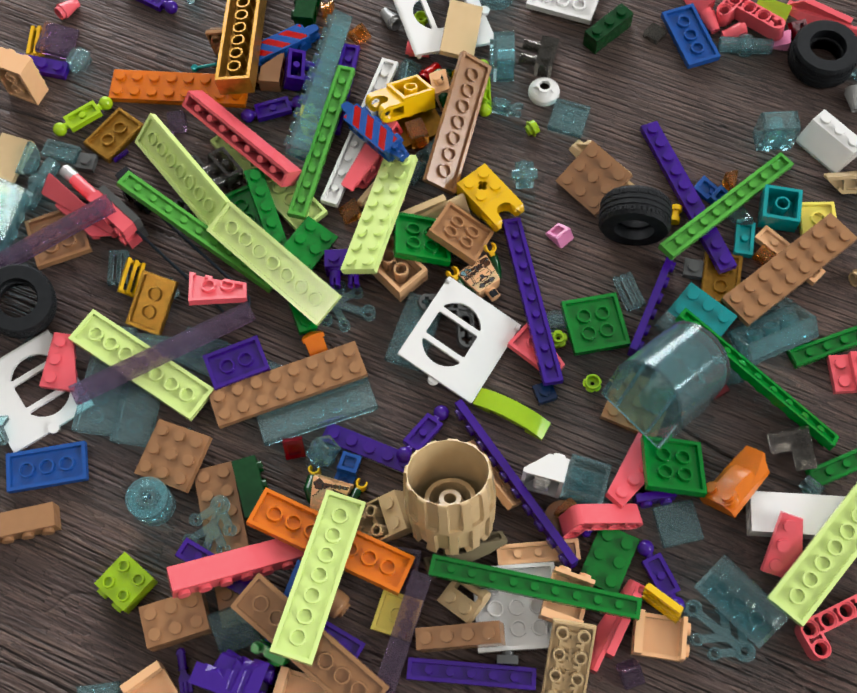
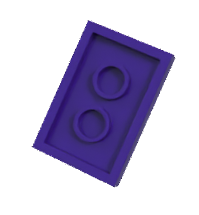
(236, 362)

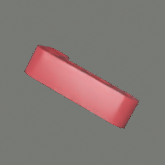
(753, 15)
(598, 517)
(818, 628)

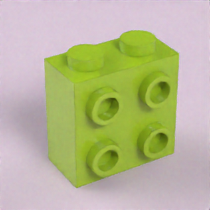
(125, 583)

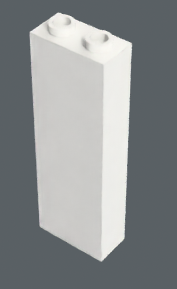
(765, 507)

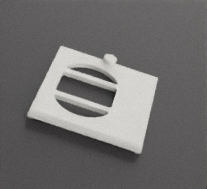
(428, 41)
(490, 342)
(23, 427)

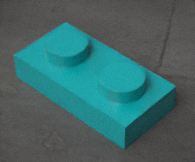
(744, 240)

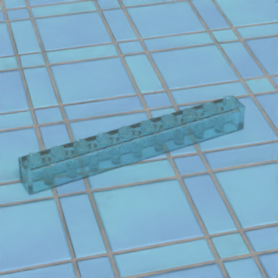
(318, 85)

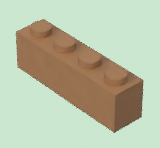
(29, 522)
(460, 636)

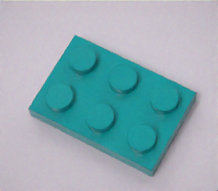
(705, 308)

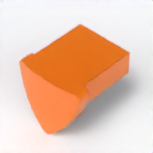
(314, 342)

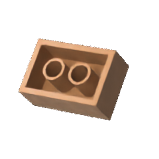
(175, 621)

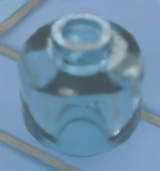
(78, 59)

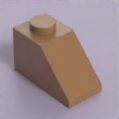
(272, 74)

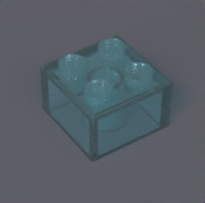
(502, 56)
(776, 130)
(585, 480)

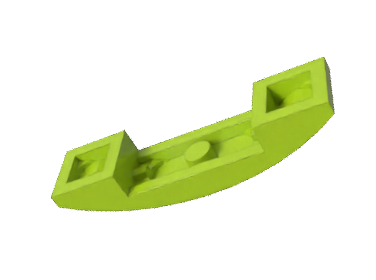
(512, 411)

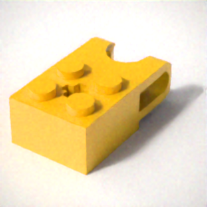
(402, 99)
(489, 196)

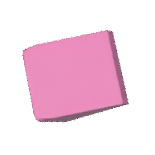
(784, 42)
(560, 235)

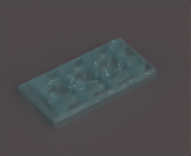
(407, 322)

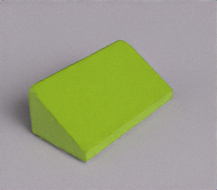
(776, 7)

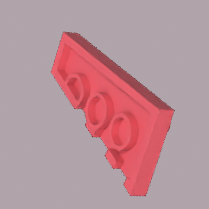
(629, 476)

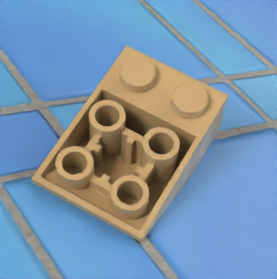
(385, 517)

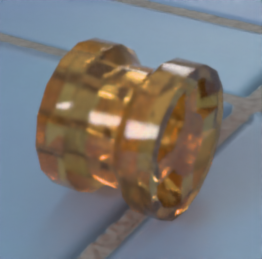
(327, 8)
(763, 254)

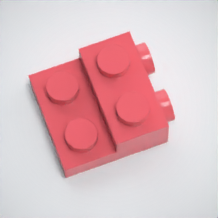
(843, 372)

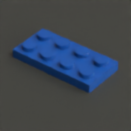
(690, 36)
(47, 467)

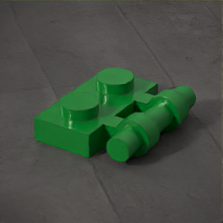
(263, 646)

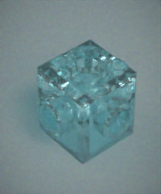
(524, 174)
(323, 451)

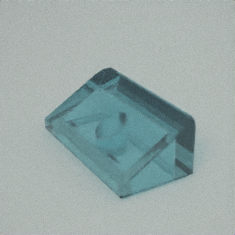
(408, 68)

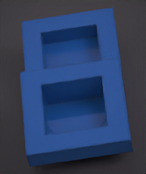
(709, 191)
(348, 467)

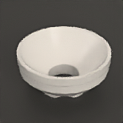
(543, 97)

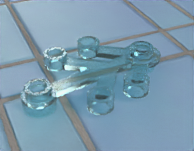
(342, 305)
(212, 529)
(722, 634)

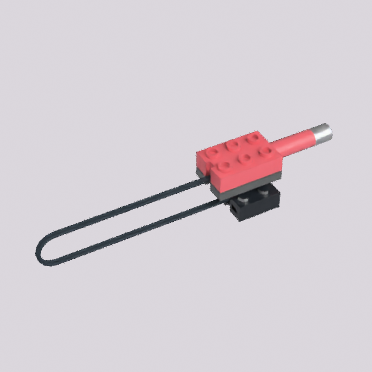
(124, 221)

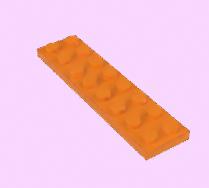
(167, 88)
(368, 556)

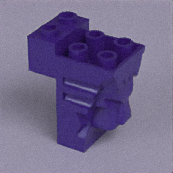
(234, 674)

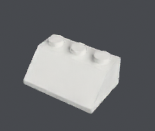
(829, 142)
(546, 475)

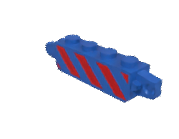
(292, 37)
(374, 133)

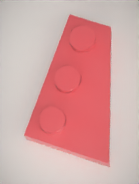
(214, 291)
(523, 346)
(60, 364)
(784, 545)

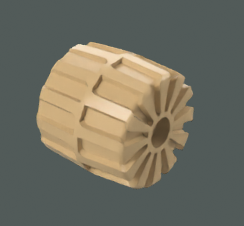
(450, 495)

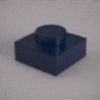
(544, 394)

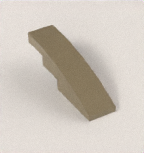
(492, 543)

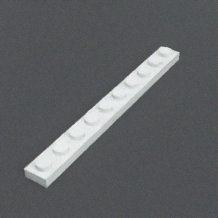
(334, 190)

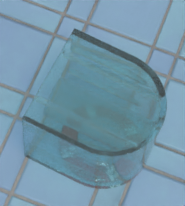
(669, 381)

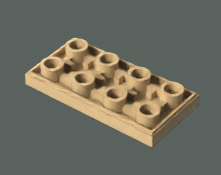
(460, 29)
(10, 154)
(568, 657)

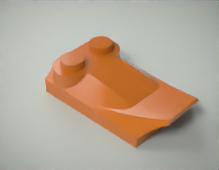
(737, 482)

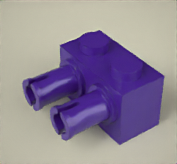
(295, 69)
(332, 262)

